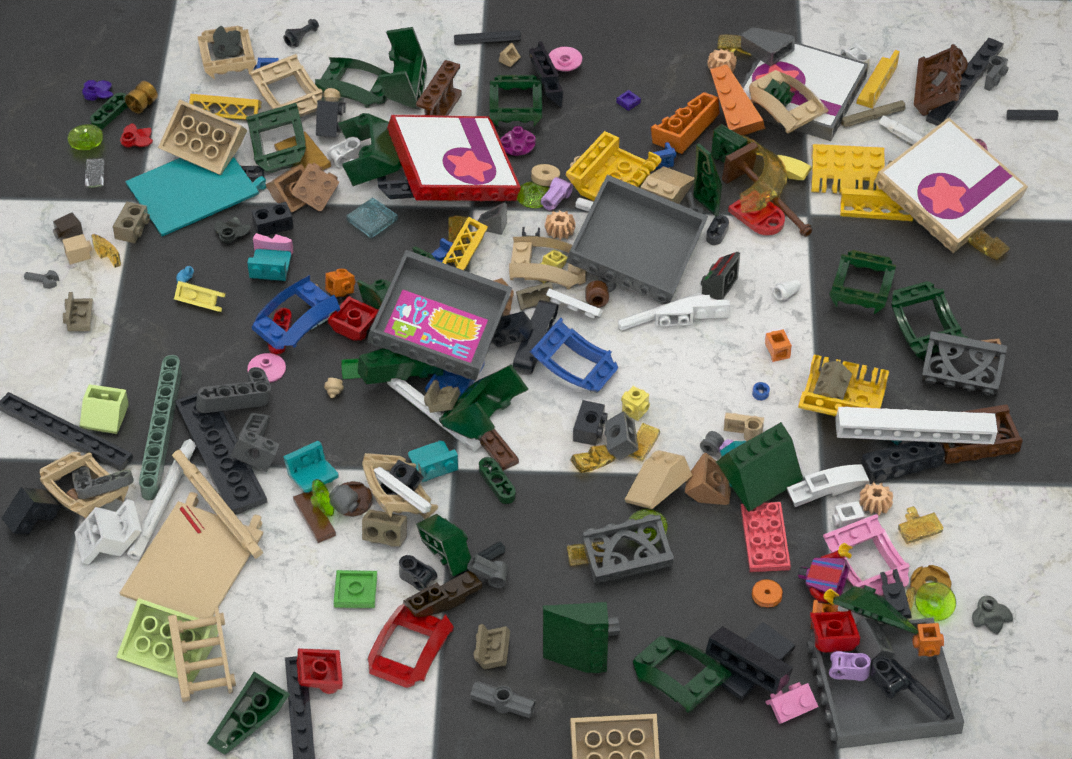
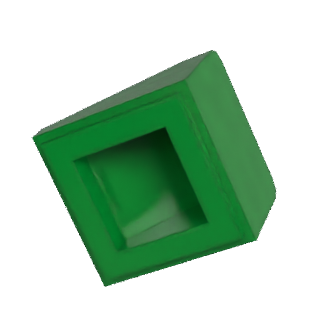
(350, 368)

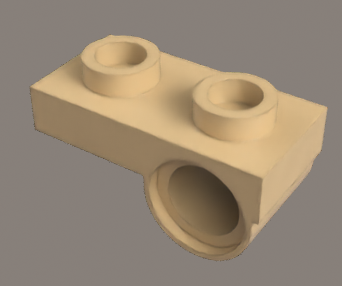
(746, 424)

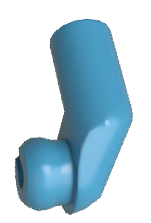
(185, 274)

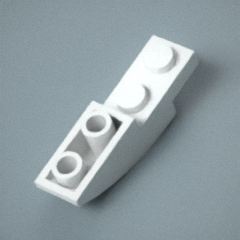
(685, 310)
(826, 482)

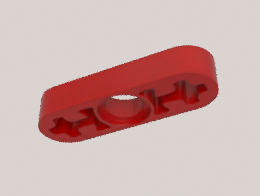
(286, 325)

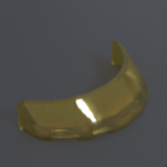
(768, 185)

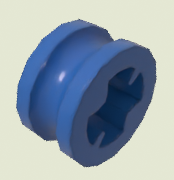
(761, 386)

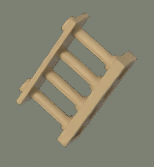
(184, 667)

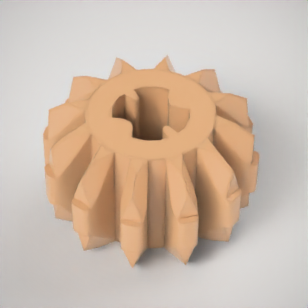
(721, 58)
(560, 225)
(876, 498)

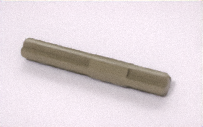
(873, 113)

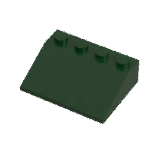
(762, 466)
(577, 635)

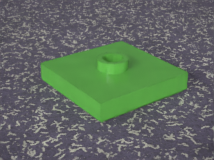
(355, 589)

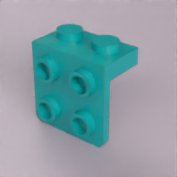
(269, 264)
(434, 460)
(309, 464)

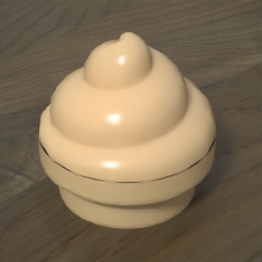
(333, 387)

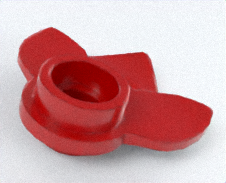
(136, 137)

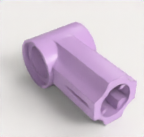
(558, 190)

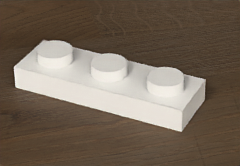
(574, 304)

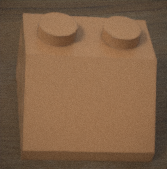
(282, 186)

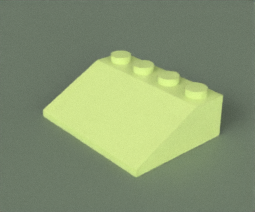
(150, 641)

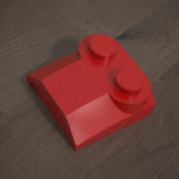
(353, 319)
(834, 631)
(320, 669)

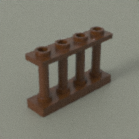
(440, 93)

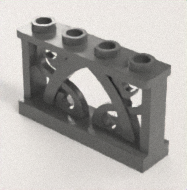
(962, 344)
(627, 530)

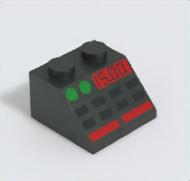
(721, 276)

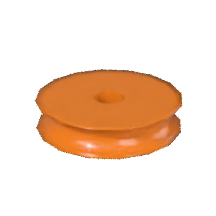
(767, 600)

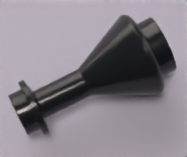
(294, 36)

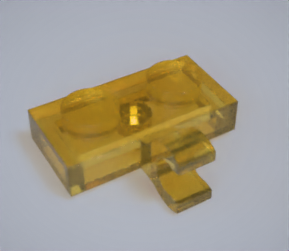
(919, 527)

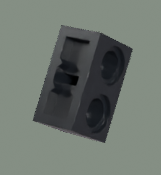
(272, 219)
(411, 479)

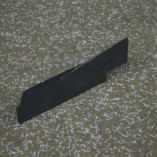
(547, 73)

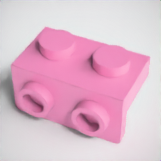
(793, 702)

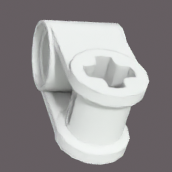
(856, 52)
(345, 151)

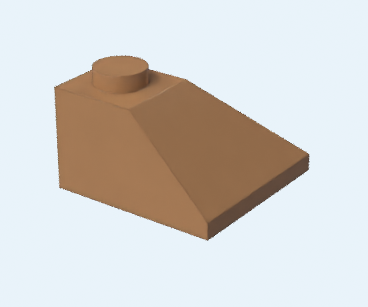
(708, 482)

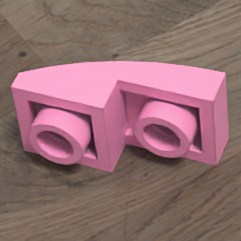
(277, 243)

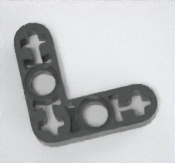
(87, 488)

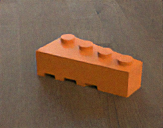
(737, 107)
(686, 123)

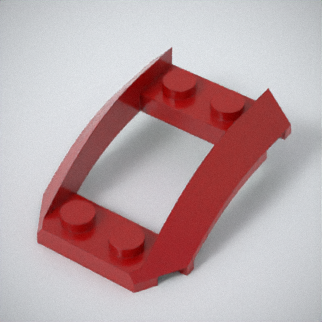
(398, 673)

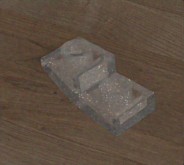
(95, 173)

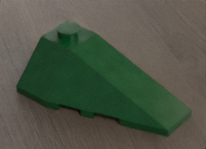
(873, 606)
(251, 709)

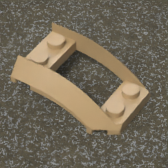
(232, 64)
(283, 69)
(789, 119)
(523, 268)
(68, 464)
(391, 503)

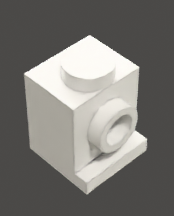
(847, 514)

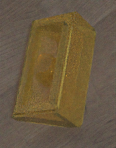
(577, 554)

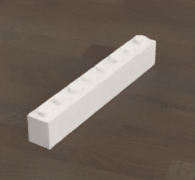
(916, 425)

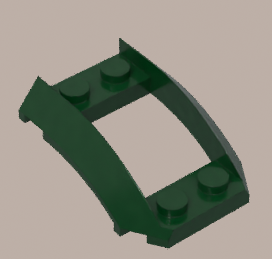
(336, 70)
(516, 114)
(270, 120)
(917, 294)
(860, 297)
(695, 690)

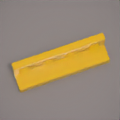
(878, 80)
(227, 101)
(870, 199)
(471, 247)

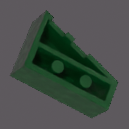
(447, 541)

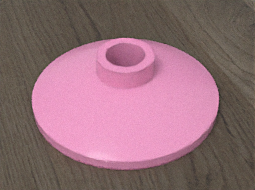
(566, 58)
(272, 365)

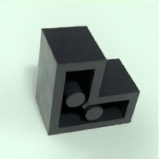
(328, 116)
(28, 507)

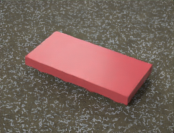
(765, 538)

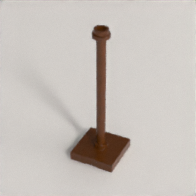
(742, 163)

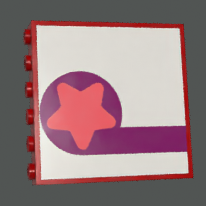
(453, 158)

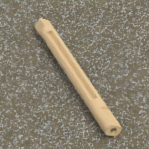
(218, 504)

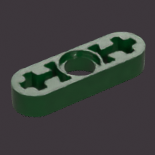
(116, 103)
(497, 488)

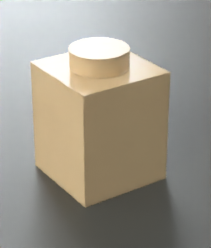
(77, 249)

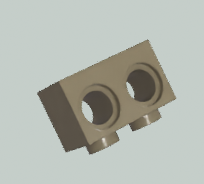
(131, 222)
(380, 528)

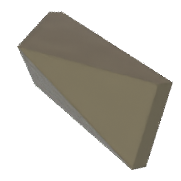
(531, 295)

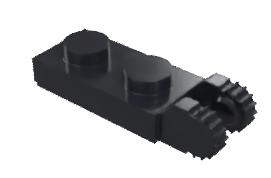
(895, 594)

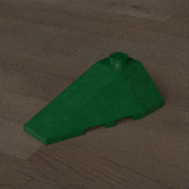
(707, 181)

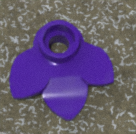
(94, 89)

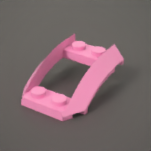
(863, 531)

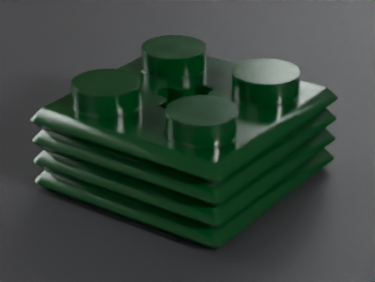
(726, 142)

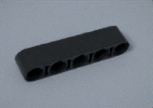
(543, 320)

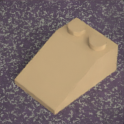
(668, 184)
(658, 479)

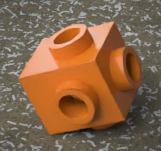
(339, 283)
(928, 639)

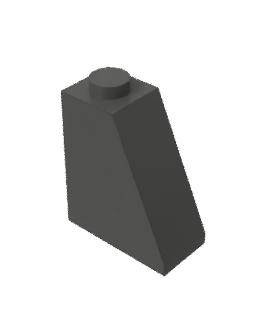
(767, 44)

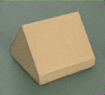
(509, 55)

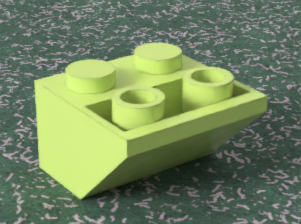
(103, 409)

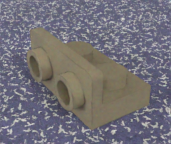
(441, 400)

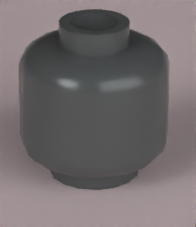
(343, 499)

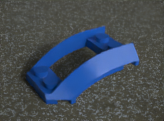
(321, 306)
(560, 334)

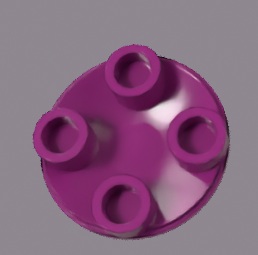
(518, 141)

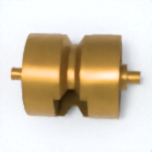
(141, 96)

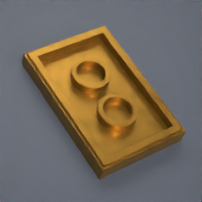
(312, 152)

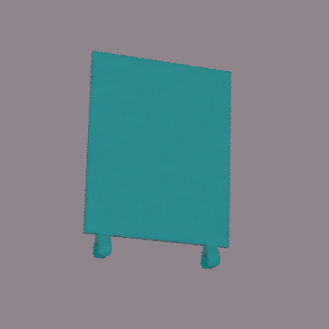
(186, 192)

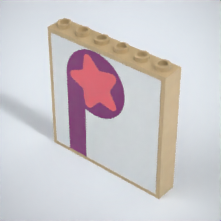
(950, 184)

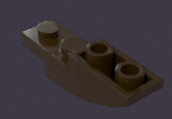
(444, 597)

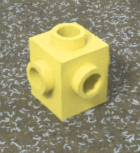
(635, 402)

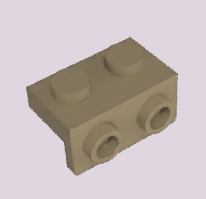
(78, 313)
(833, 380)
(492, 647)

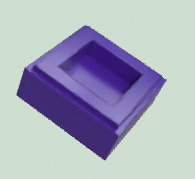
(628, 100)

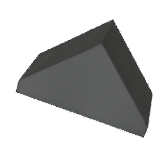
(495, 219)

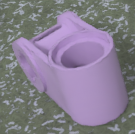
(850, 666)

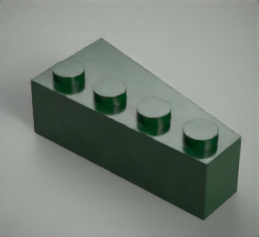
(385, 365)

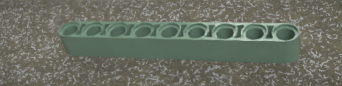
(160, 427)

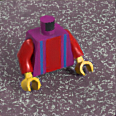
(827, 575)

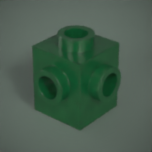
(780, 91)

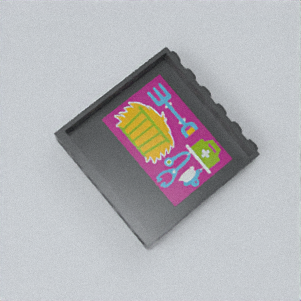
(440, 315)

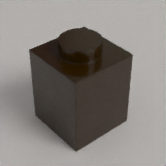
(67, 227)

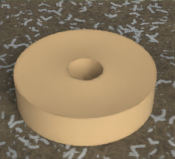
(544, 174)

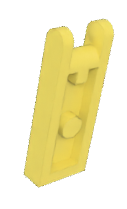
(198, 295)

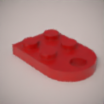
(760, 219)

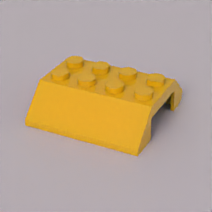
(606, 159)
(846, 164)
(858, 393)

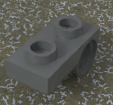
(996, 69)

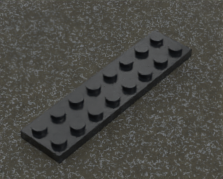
(215, 444)

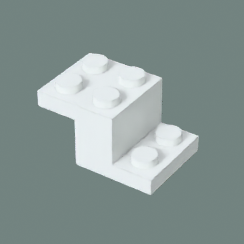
(108, 531)

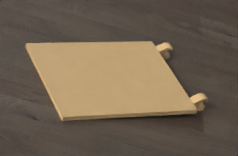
(190, 568)

